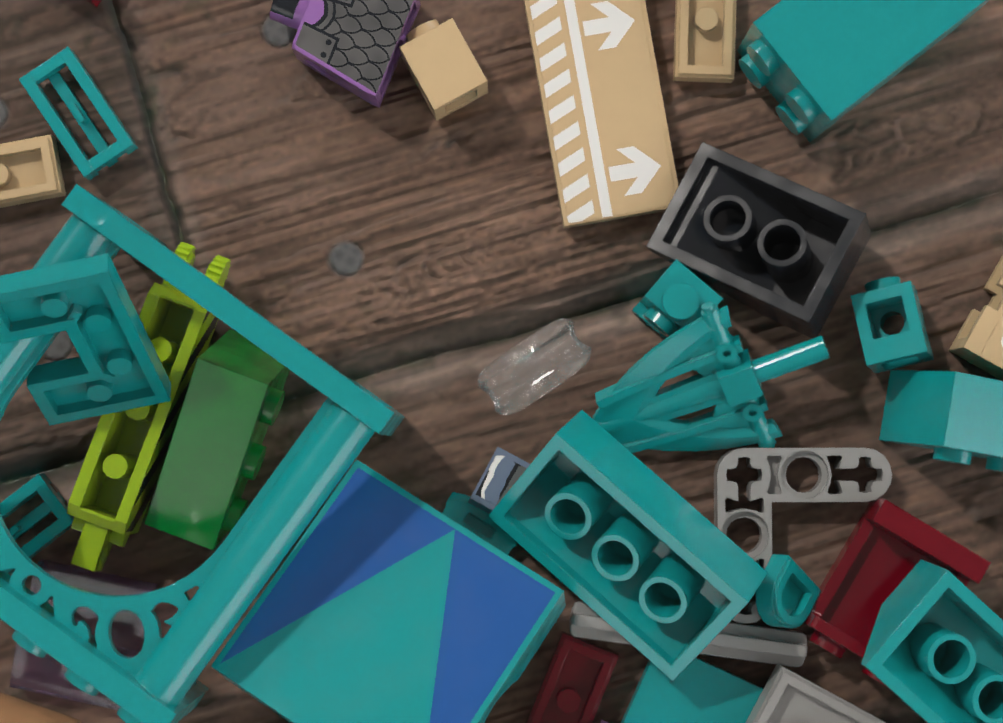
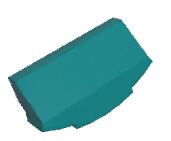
(477, 522)

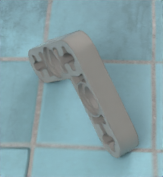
(773, 487)

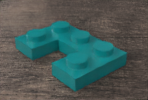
(116, 357)

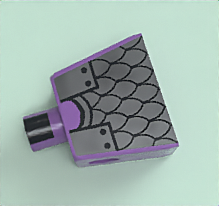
(350, 39)

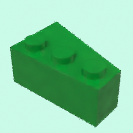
(218, 441)

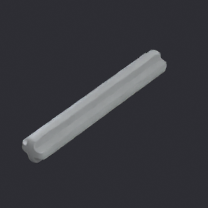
(734, 641)

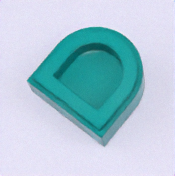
(785, 593)

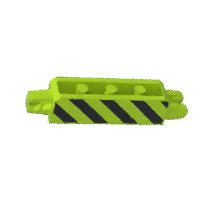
(133, 443)

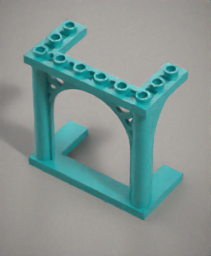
(162, 678)

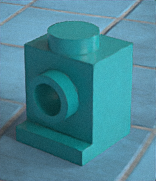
(674, 300)
(871, 309)

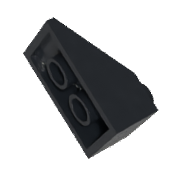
(762, 239)

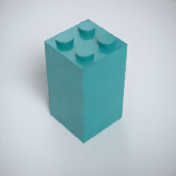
(836, 53)

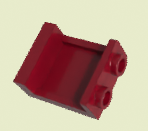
(870, 568)

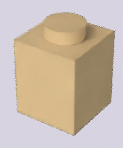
(443, 67)

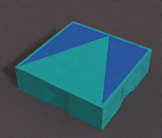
(389, 616)

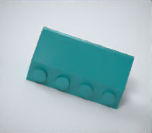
(628, 545)
(939, 649)

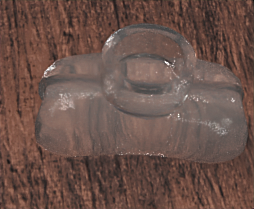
(534, 367)

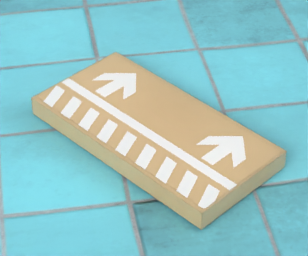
(602, 108)

